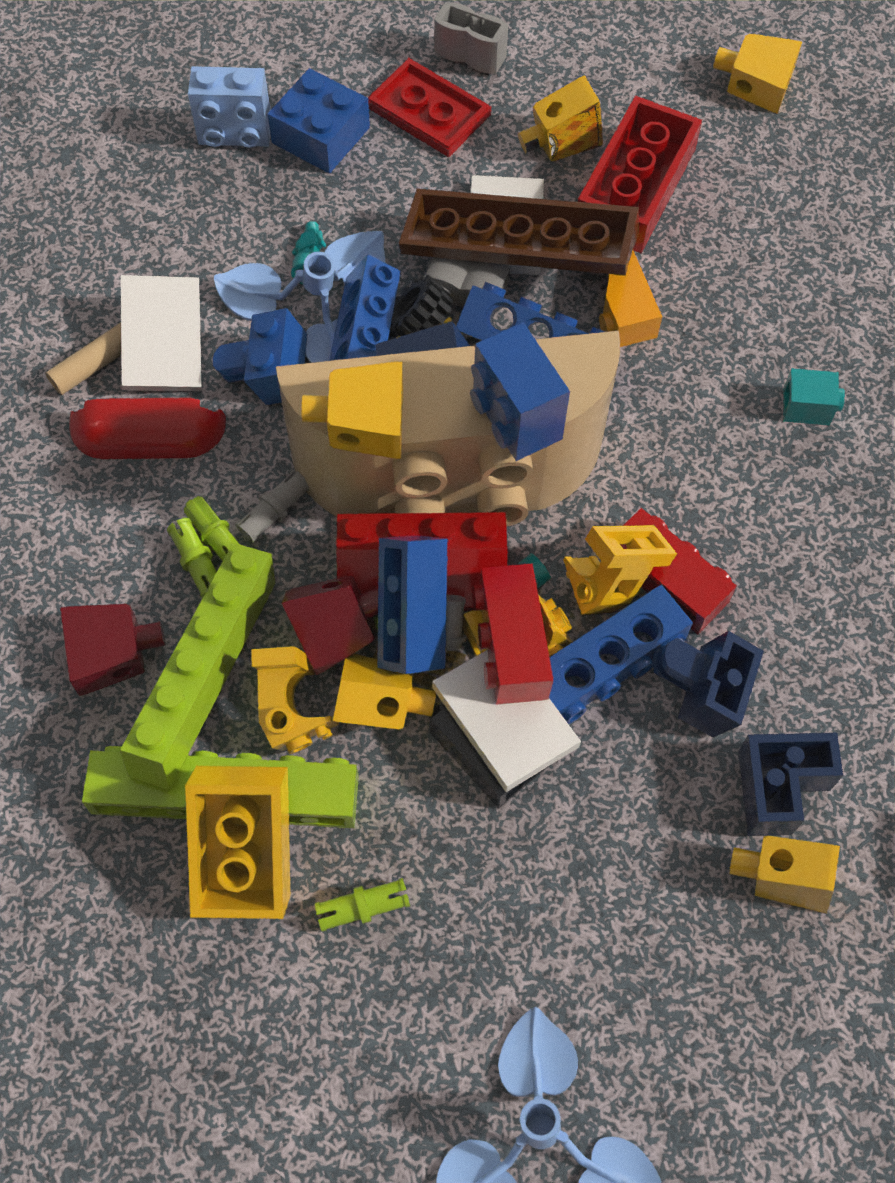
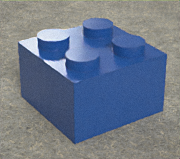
(319, 120)
(519, 391)

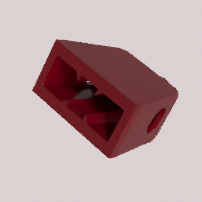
(331, 619)
(106, 644)

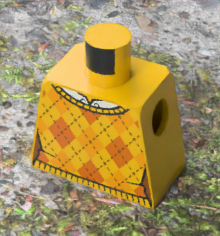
(565, 122)

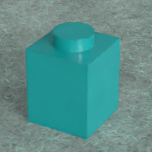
(812, 396)

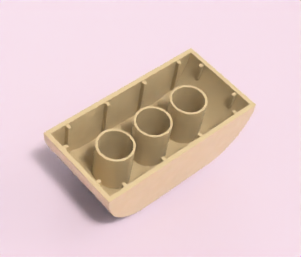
(446, 445)

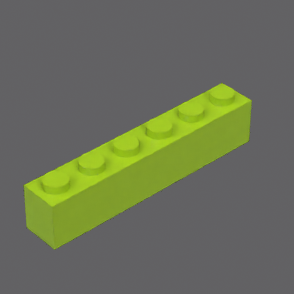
(198, 667)
(317, 792)

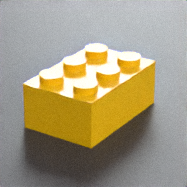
(238, 842)

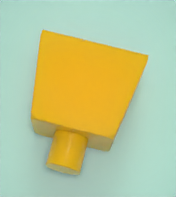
(760, 69)
(361, 409)
(378, 695)
(807, 872)

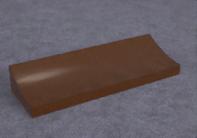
(521, 231)

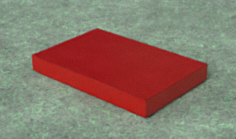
(429, 107)

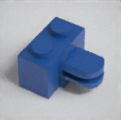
(273, 341)

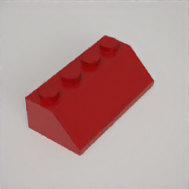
(472, 543)

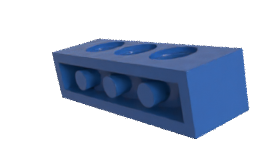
(484, 302)
(365, 309)
(653, 614)

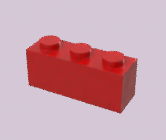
(689, 579)
(512, 634)

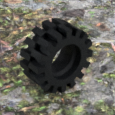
(420, 307)

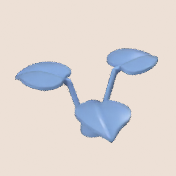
(256, 286)
(540, 1061)

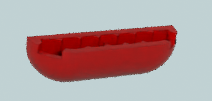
(145, 428)

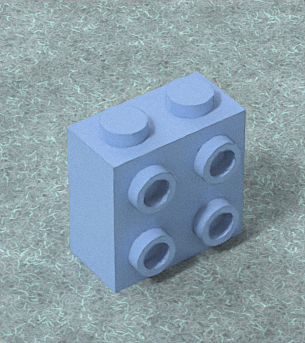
(229, 106)

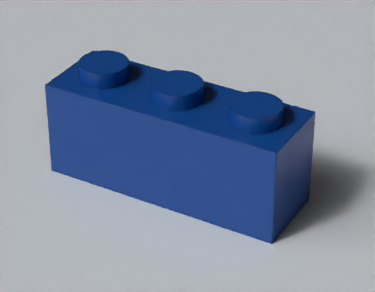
(412, 603)

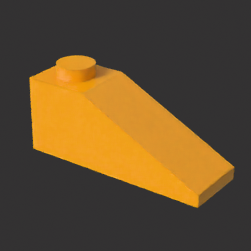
(630, 306)

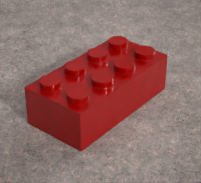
(644, 162)

